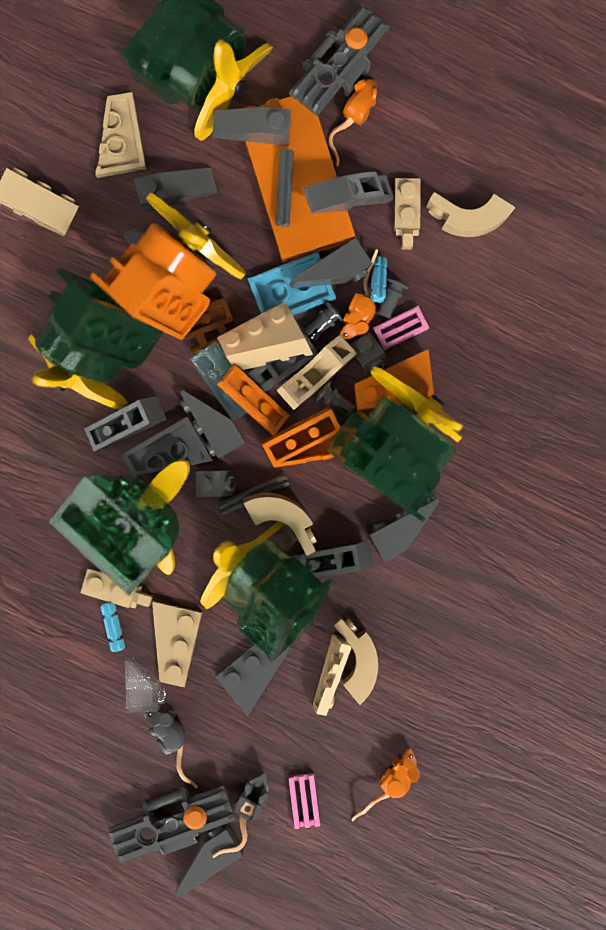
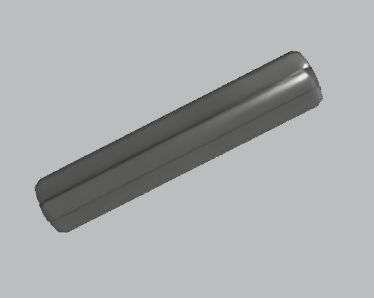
(284, 188)
(269, 486)

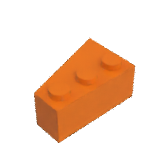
(412, 372)
(303, 440)

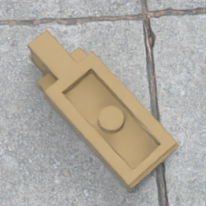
(407, 210)
(102, 587)

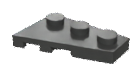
(166, 447)
(248, 677)

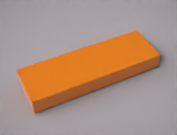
(253, 399)

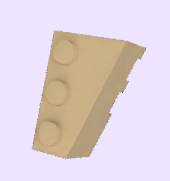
(36, 201)
(265, 339)

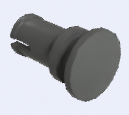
(393, 293)
(323, 322)
(335, 399)

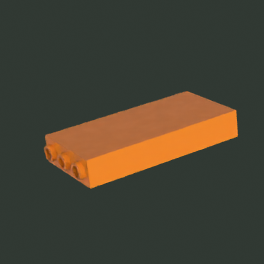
(310, 166)

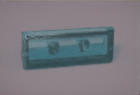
(212, 366)

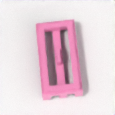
(381, 338)
(306, 822)

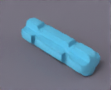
(379, 279)
(112, 627)

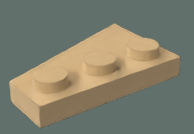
(121, 139)
(175, 641)
(331, 674)

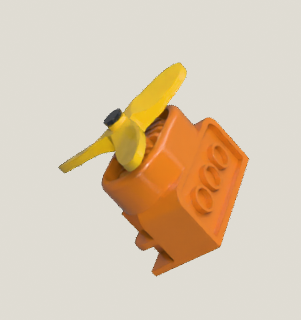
(165, 277)

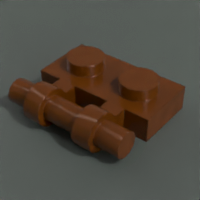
(214, 318)

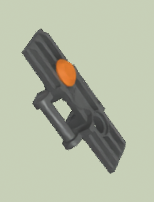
(345, 66)
(175, 831)

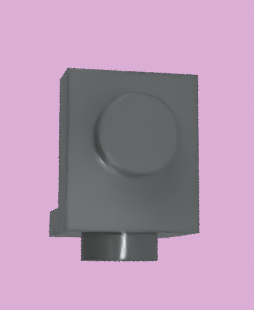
(369, 354)
(215, 483)

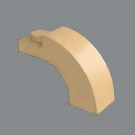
(470, 222)
(317, 372)
(280, 508)
(365, 670)

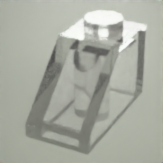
(142, 688)

